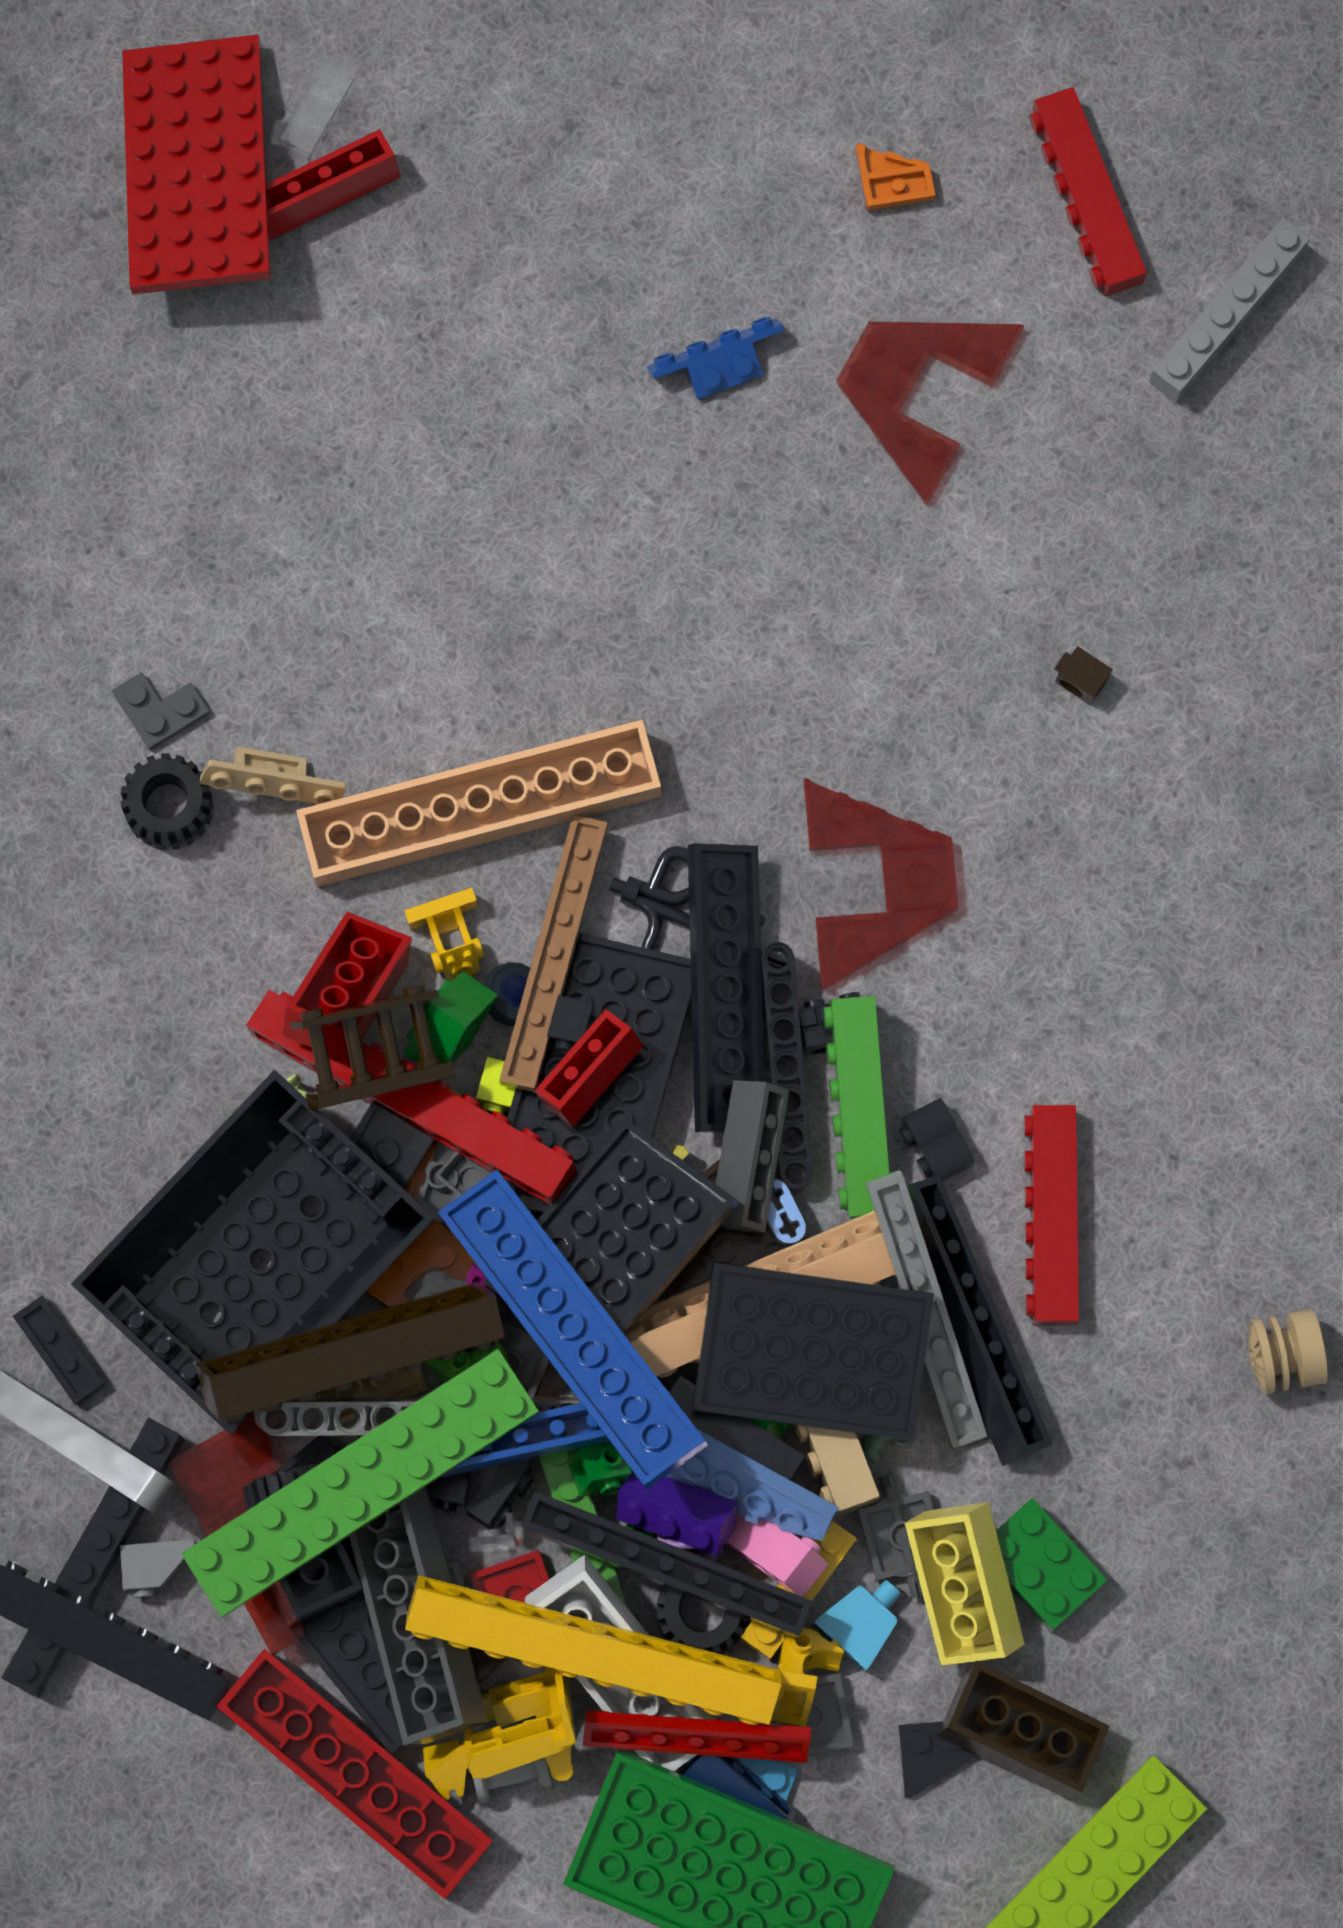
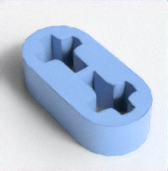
(792, 1213)

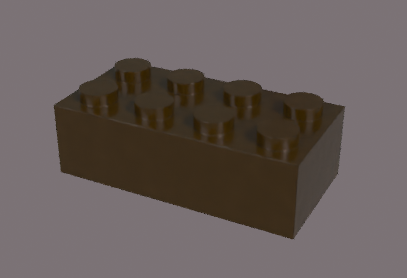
(1023, 1730)

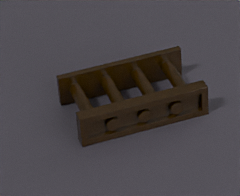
(396, 1074)

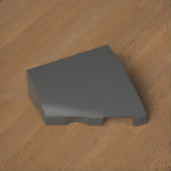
(447, 1179)

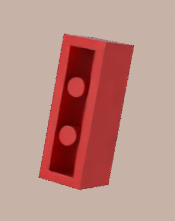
(589, 1068)

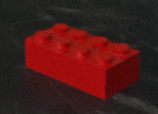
(352, 970)

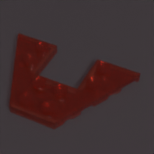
(887, 367)
(915, 873)

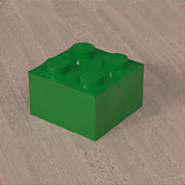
(454, 1017)

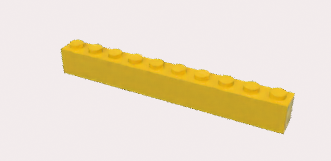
(593, 1650)

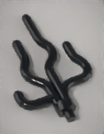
(652, 900)

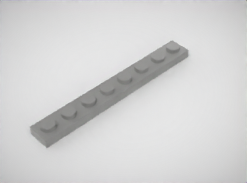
(915, 1272)

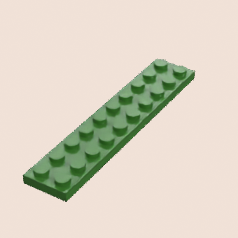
(359, 1483)

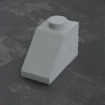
(151, 1565)

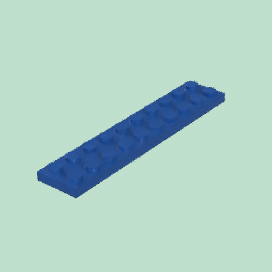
(572, 1329)

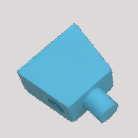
(861, 1622)

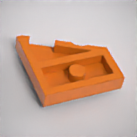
(893, 180)

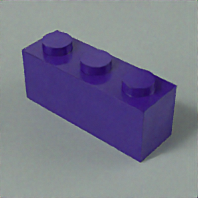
(678, 1512)

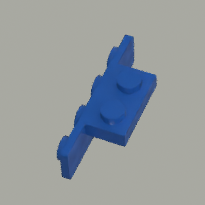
(720, 362)

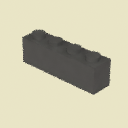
(751, 1151)

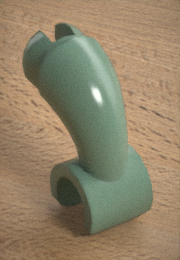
(873, 1444)

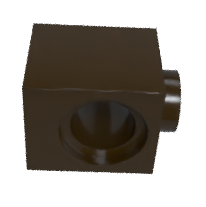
(1082, 674)

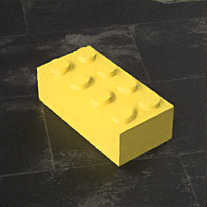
(964, 1583)

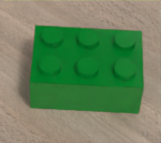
(1045, 1565)

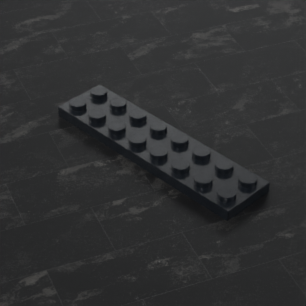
(724, 976)

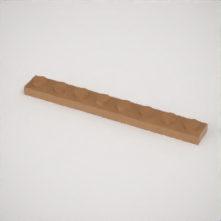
(553, 952)

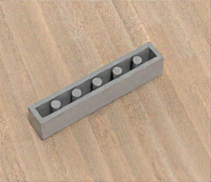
(1229, 310)

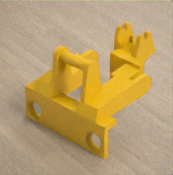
(501, 1749)

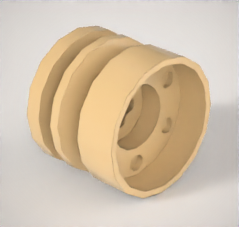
(1287, 1351)

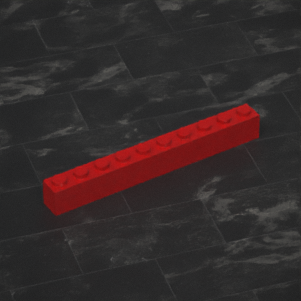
(437, 1112)

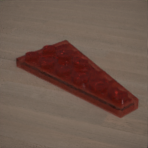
(213, 1484)

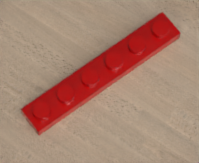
(696, 1736)

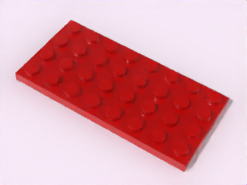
(195, 164)

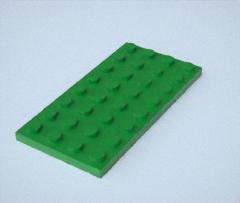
(714, 1861)

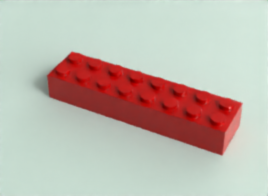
(355, 1774)

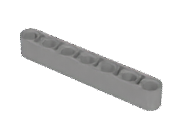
(82, 1444)

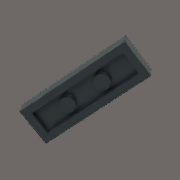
(59, 1350)

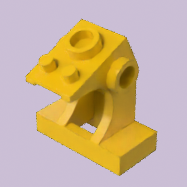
(445, 916)
(794, 1660)

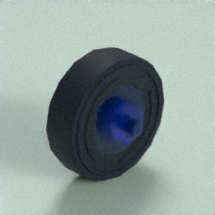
(509, 984)

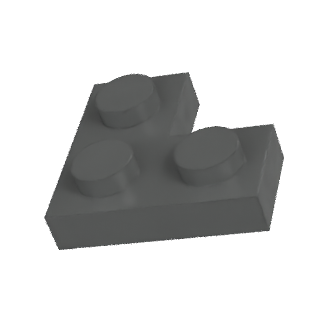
(157, 719)

